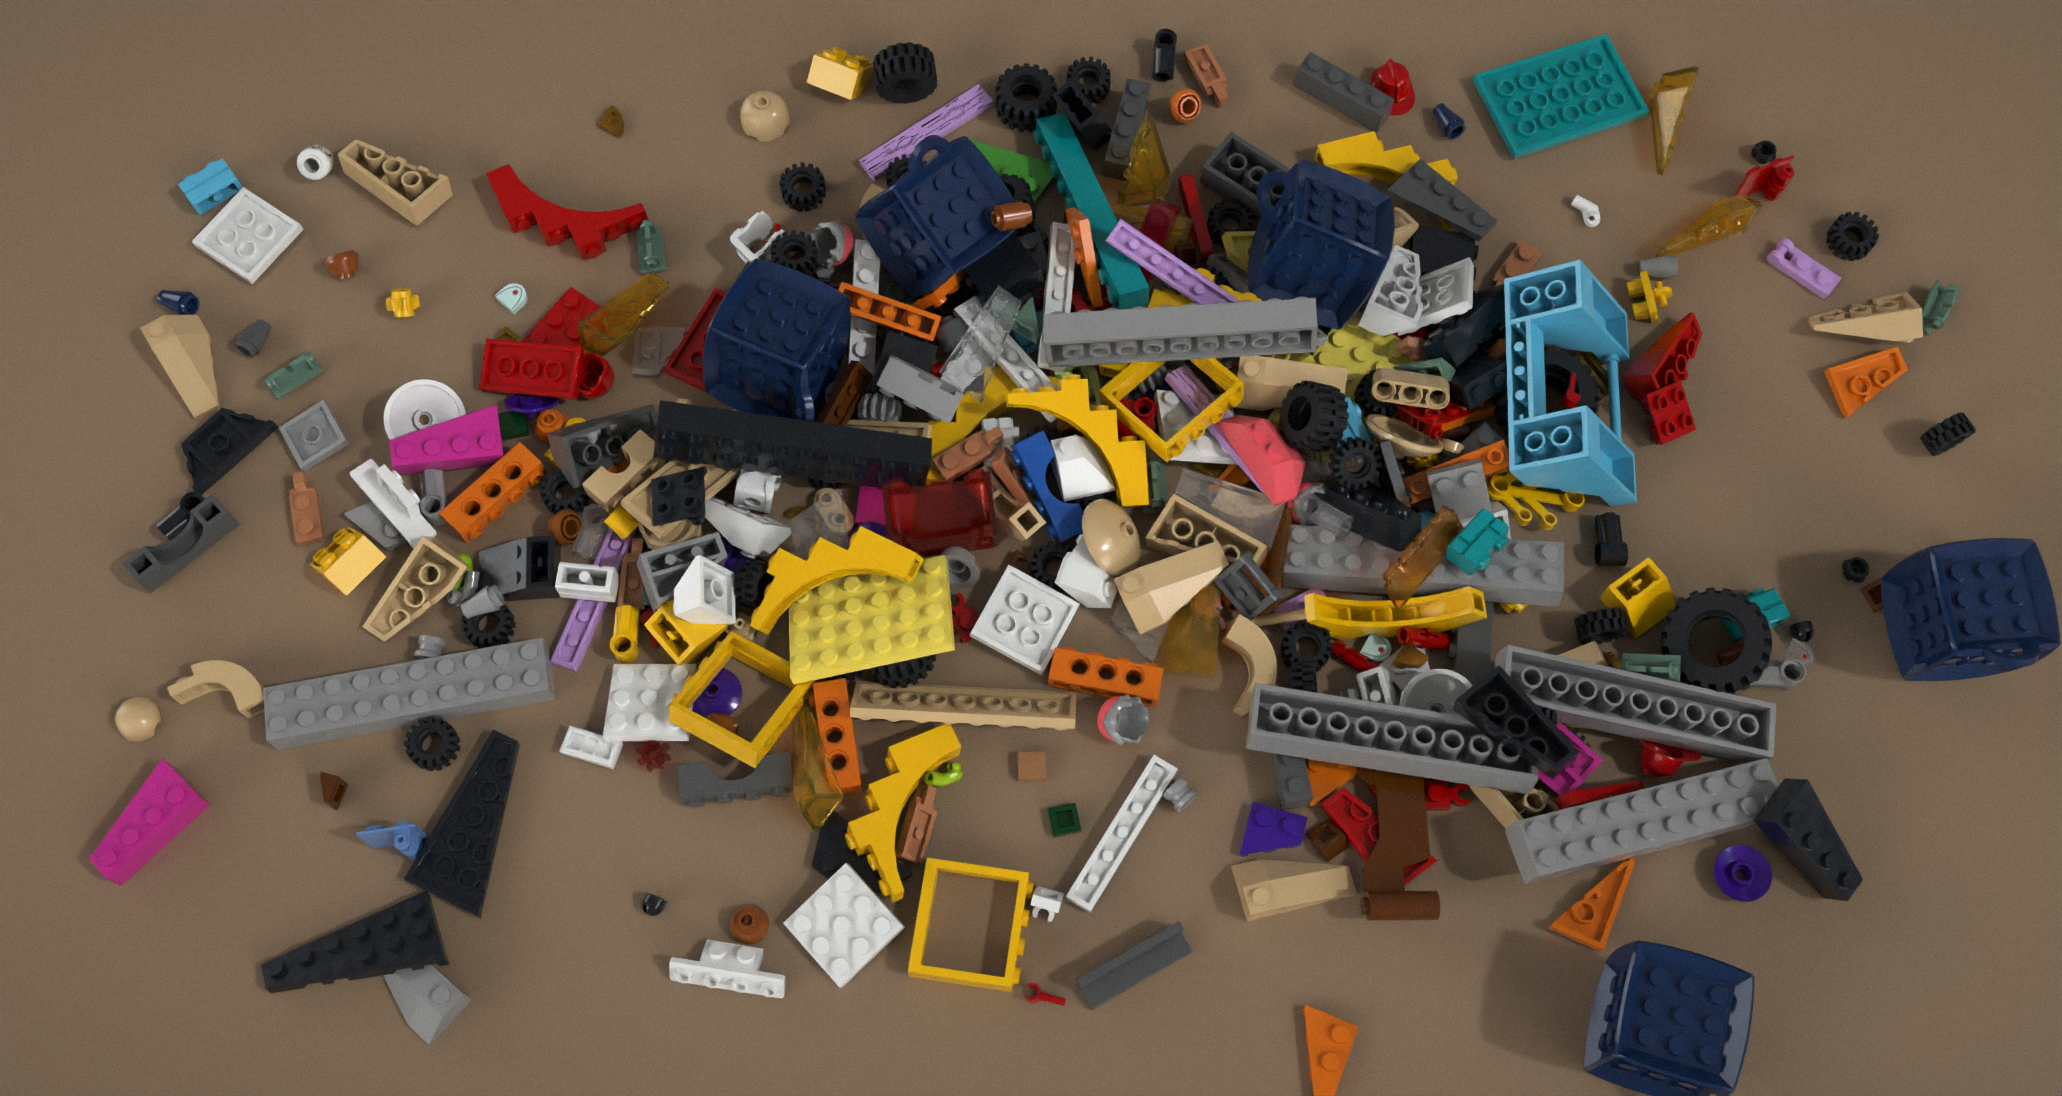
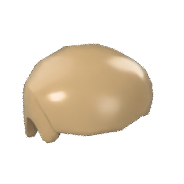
(137, 718)

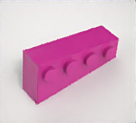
(450, 445)
(148, 823)

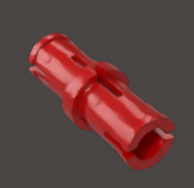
(1423, 638)

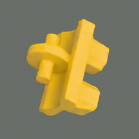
(1648, 308)

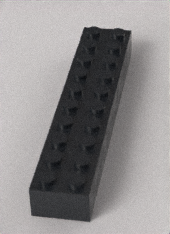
(789, 446)

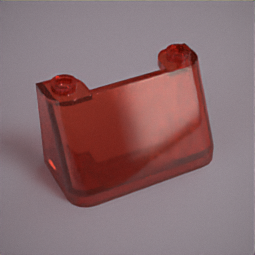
(942, 514)

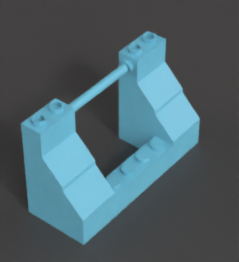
(1569, 446)

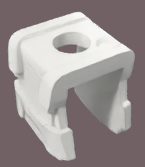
(756, 230)
(755, 490)

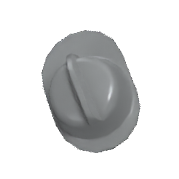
(961, 566)

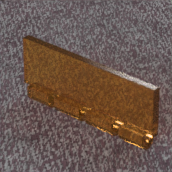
(1421, 557)
(1275, 558)

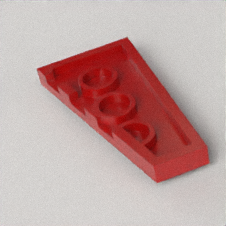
(1362, 829)

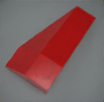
(1665, 359)

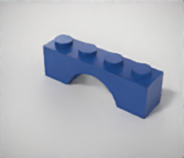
(1033, 457)

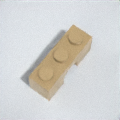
(610, 488)

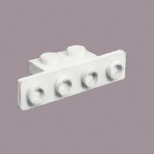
(393, 500)
(729, 968)

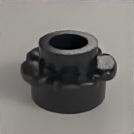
(1767, 148)
(1855, 563)

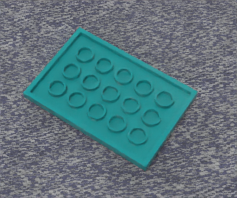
(1560, 96)

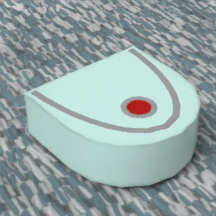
(512, 297)
(1376, 648)

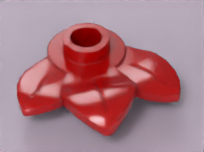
(1134, 407)

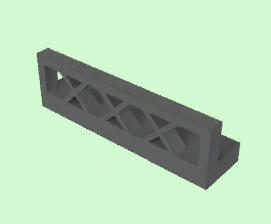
(1134, 966)

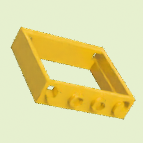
(1138, 372)
(759, 659)
(1016, 947)

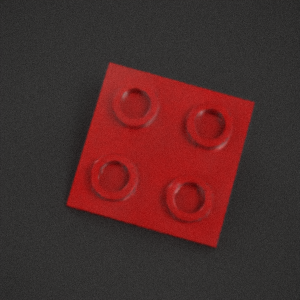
(1770, 179)
(1668, 412)
(1430, 420)

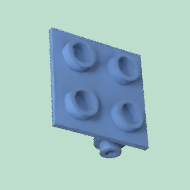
(404, 836)

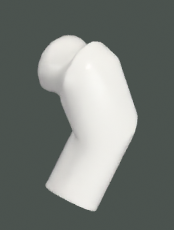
(1589, 210)

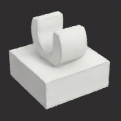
(1046, 899)

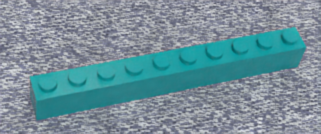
(1082, 190)

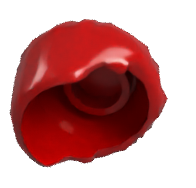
(596, 376)

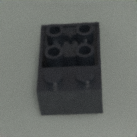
(522, 568)

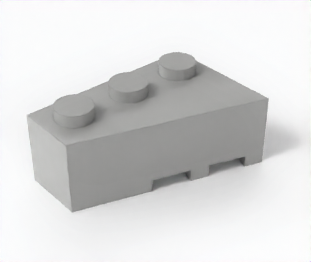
(665, 566)

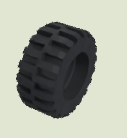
(1557, 374)
(1723, 605)

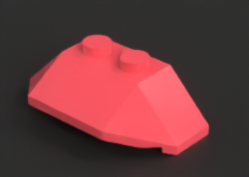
(1266, 455)

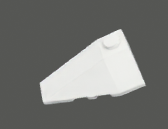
(1396, 298)
(746, 530)
(1085, 579)

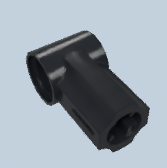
(1164, 55)
(179, 518)
(1610, 548)

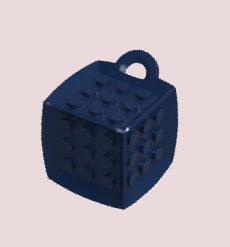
(936, 215)
(1320, 240)
(775, 342)
(1970, 609)
(1669, 1022)

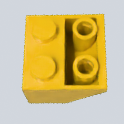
(840, 72)
(347, 559)
(1643, 596)
(679, 637)

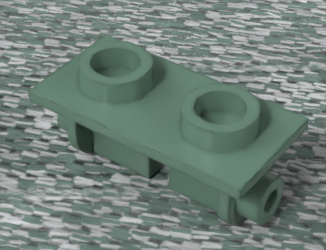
(650, 248)
(1937, 306)
(293, 375)
(1156, 487)
(1653, 665)

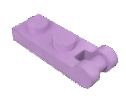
(1803, 268)

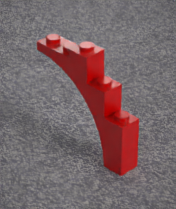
(558, 223)

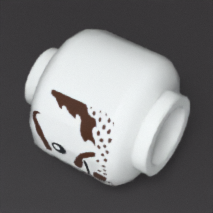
(315, 162)

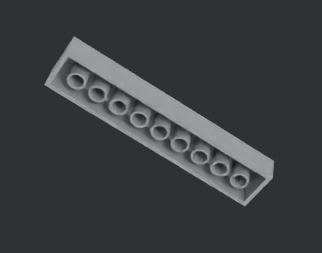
(1181, 332)
(1518, 574)
(408, 692)
(1644, 705)
(1382, 738)
(1640, 821)

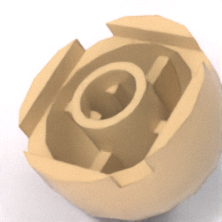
(764, 115)

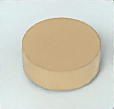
(1452, 448)

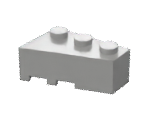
(919, 389)

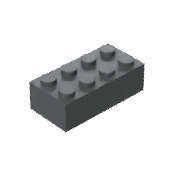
(1237, 170)

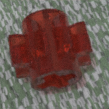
(656, 762)

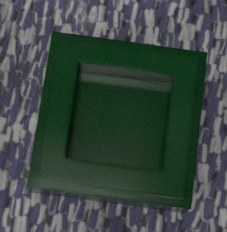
(513, 425)
(1064, 820)

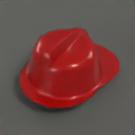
(1395, 82)
(1664, 760)

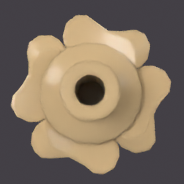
(742, 627)

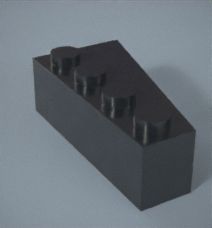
(1460, 334)
(1376, 515)
(1516, 722)
(1808, 839)

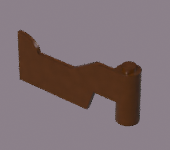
(1400, 844)

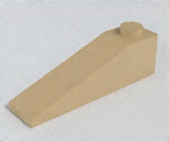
(1270, 379)
(421, 582)
(1163, 587)

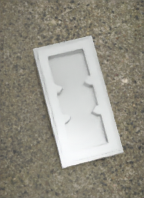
(590, 747)

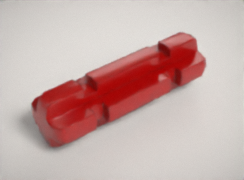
(1351, 657)

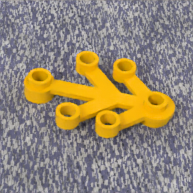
(1500, 489)

